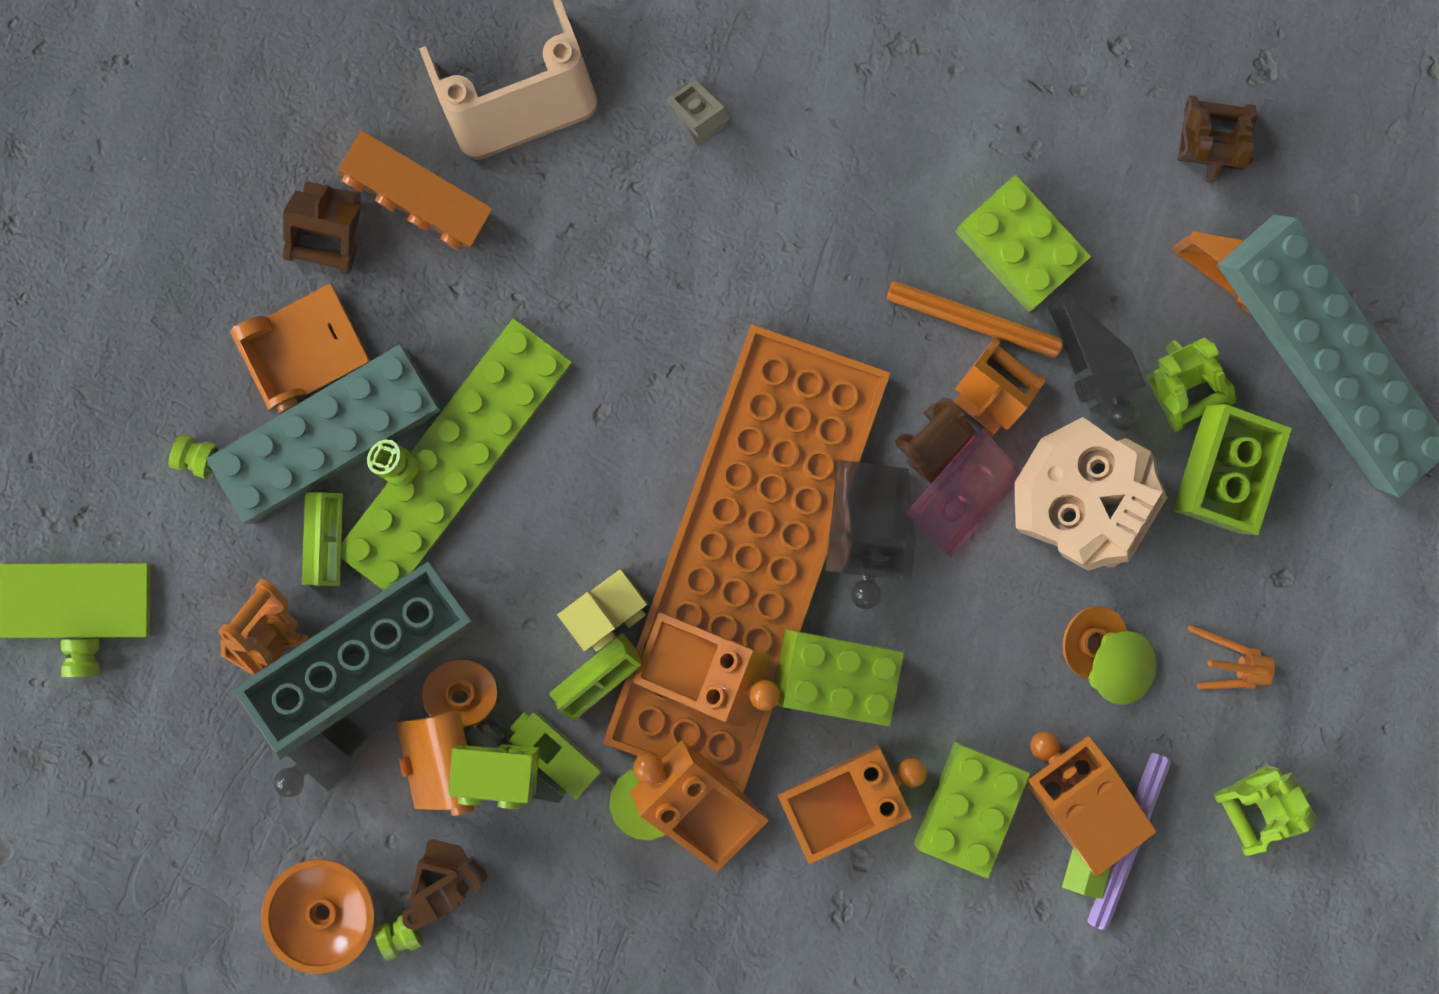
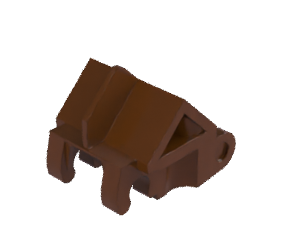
(1217, 148)
(325, 213)
(938, 441)
(441, 883)

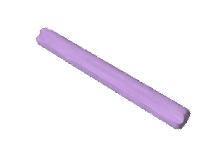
(1146, 797)

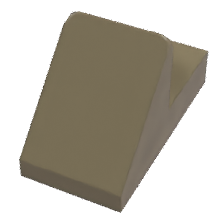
(698, 112)

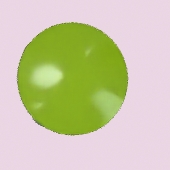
(1123, 667)

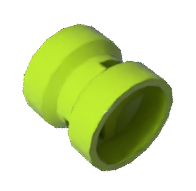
(192, 455)
(392, 462)
(80, 657)
(395, 938)

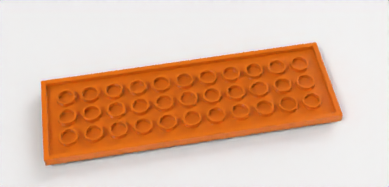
(754, 531)

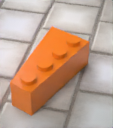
(413, 190)

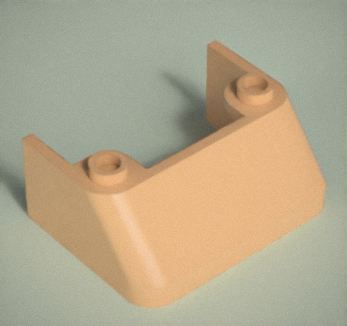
(522, 109)

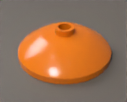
(299, 932)

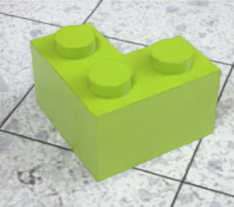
(494, 774)

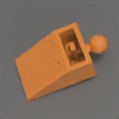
(1204, 253)
(705, 671)
(695, 804)
(844, 807)
(1091, 808)

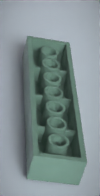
(1334, 353)

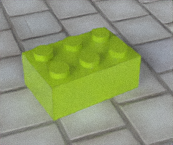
(1022, 243)
(1232, 469)
(838, 677)
(971, 809)

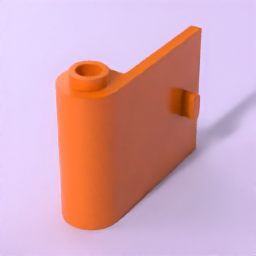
(296, 349)
(427, 759)

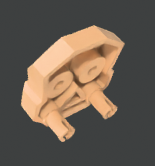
(1062, 480)

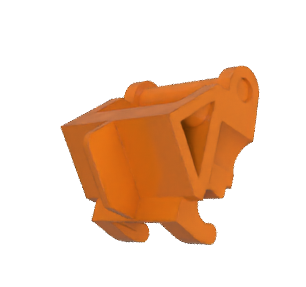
(992, 397)
(260, 630)

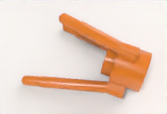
(1251, 669)

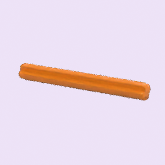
(974, 319)

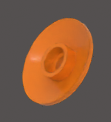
(1093, 623)
(460, 679)

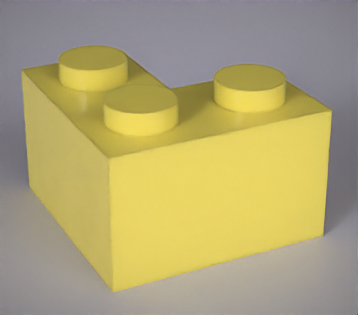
(603, 610)

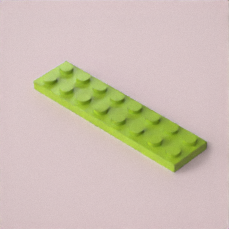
(455, 456)

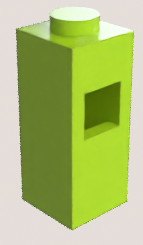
(558, 753)

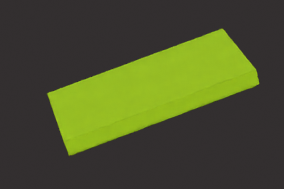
(75, 600)

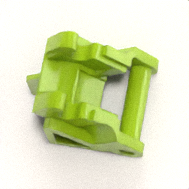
(1183, 370)
(1280, 801)

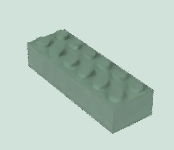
(324, 435)
(353, 660)

